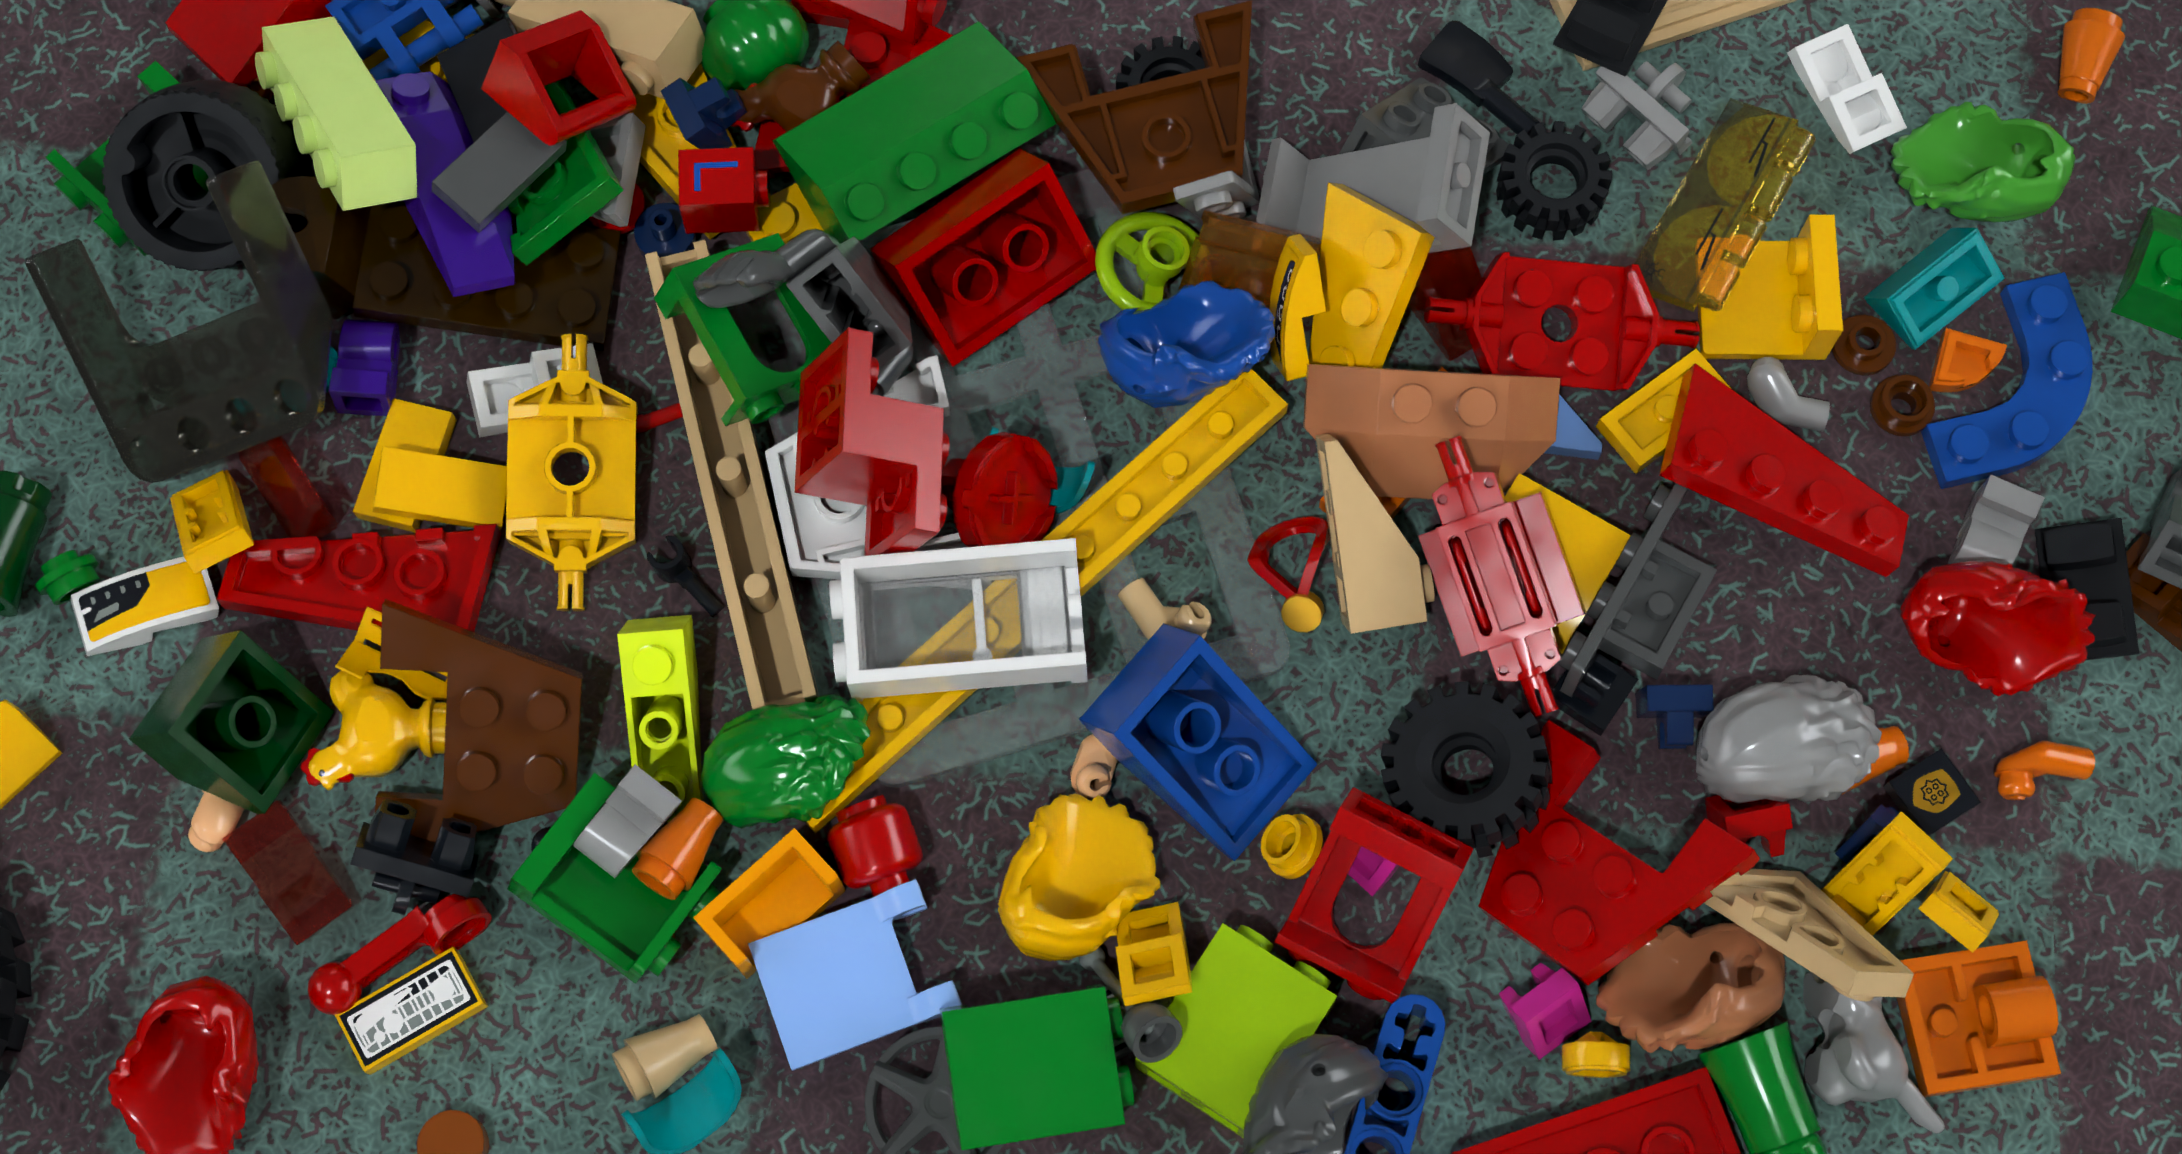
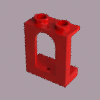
(1310, 929)

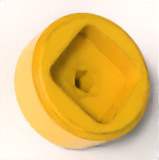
(1596, 1057)

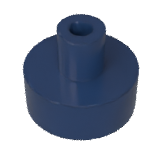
(662, 230)

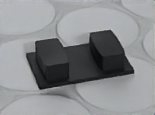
(1609, 30)
(465, 71)
(2095, 564)

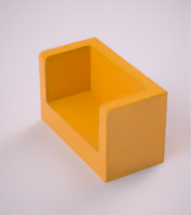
(772, 895)

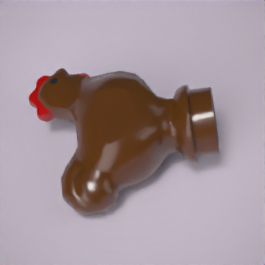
(798, 93)

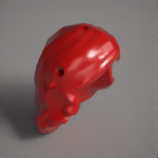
(1997, 624)
(188, 1070)

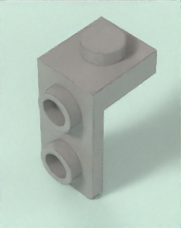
(1221, 193)

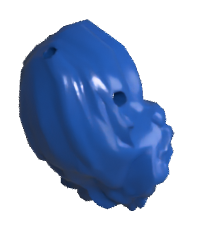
(1186, 343)

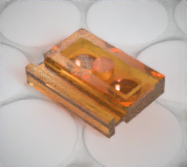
(1238, 254)

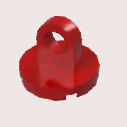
(1001, 491)

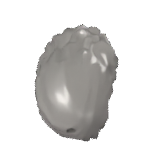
(1787, 742)

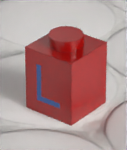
(721, 190)

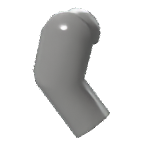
(1779, 399)

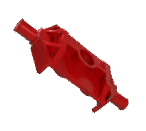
(1609, 314)

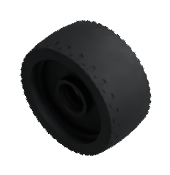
(153, 159)

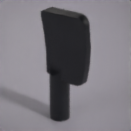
(1476, 71)

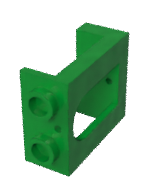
(754, 387)

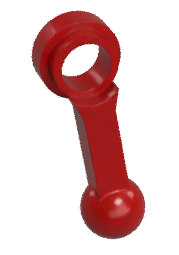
(447, 924)

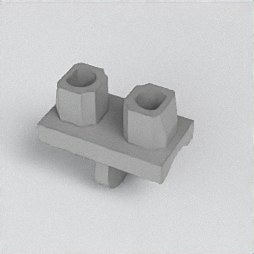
(1660, 129)

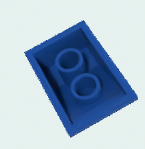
(1199, 739)

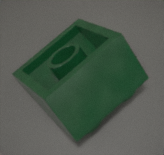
(232, 722)

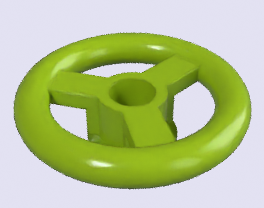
(1165, 240)

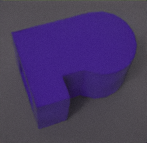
(365, 367)

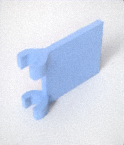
(845, 978)

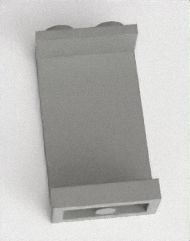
(1423, 179)

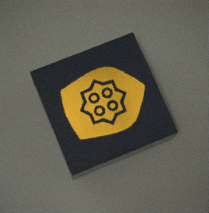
(1932, 793)

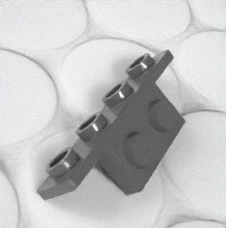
(1649, 606)

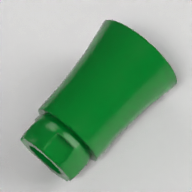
(1766, 1092)

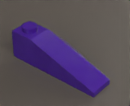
(432, 118)

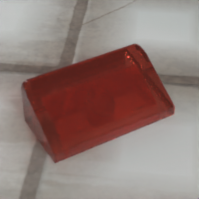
(288, 489)

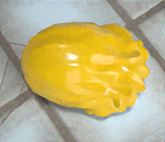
(1076, 877)

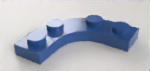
(2049, 395)

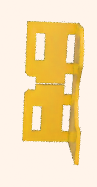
(362, 659)

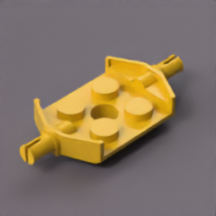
(582, 521)

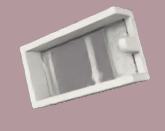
(959, 619)

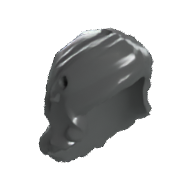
(1309, 1096)

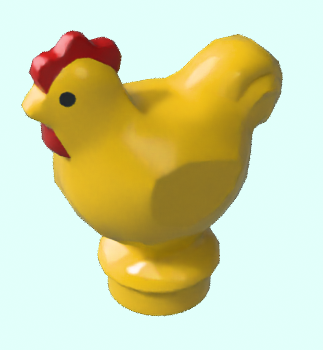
(374, 732)

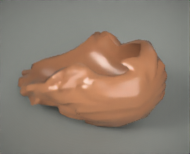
(1693, 998)

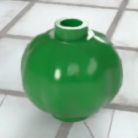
(751, 40)

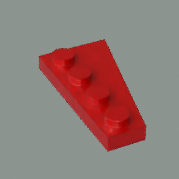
(1769, 473)
(339, 578)

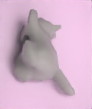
(1859, 1055)

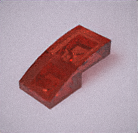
(288, 872)

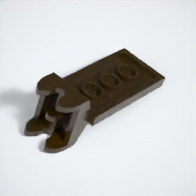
(384, 272)

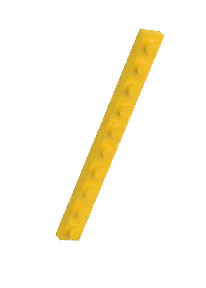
(1105, 533)

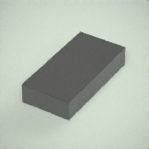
(494, 171)

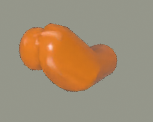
(2039, 759)

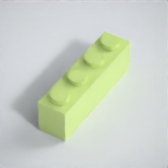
(337, 113)

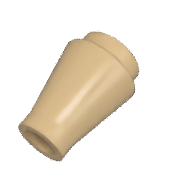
(662, 1056)

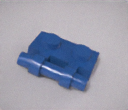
(380, 23)

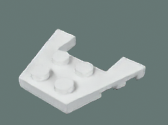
(824, 529)

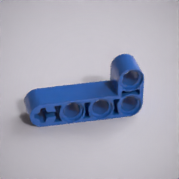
(1398, 1128)

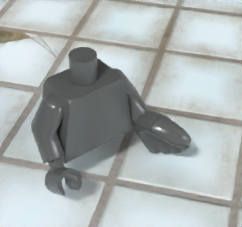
(834, 285)

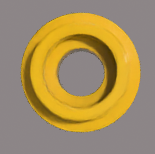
(1292, 845)

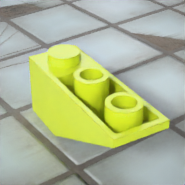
(663, 702)

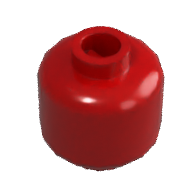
(874, 845)

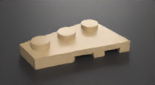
(1812, 931)

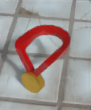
(1301, 608)

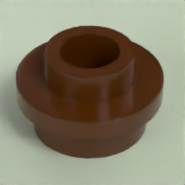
(1857, 359)
(1909, 389)

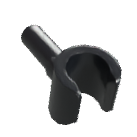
(680, 572)

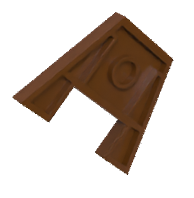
(1161, 130)
(506, 727)

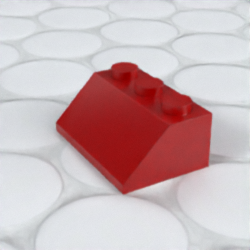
(987, 255)

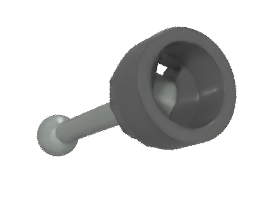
(1146, 1027)

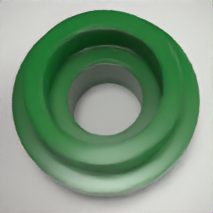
(67, 575)

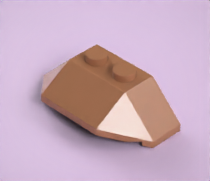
(1397, 416)

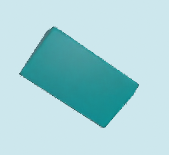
(1936, 285)

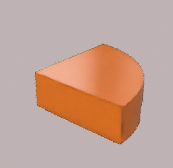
(1963, 361)

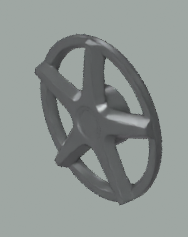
(928, 1096)

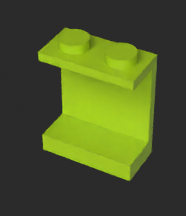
(1235, 1022)

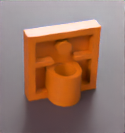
(1979, 1020)

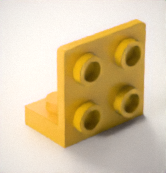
(1782, 301)

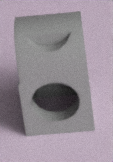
(1996, 522)
(627, 821)

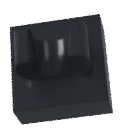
(1597, 695)

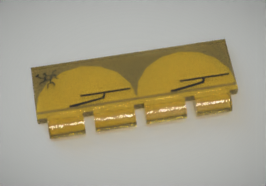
(1723, 206)

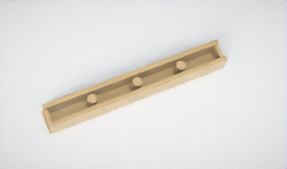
(738, 514)

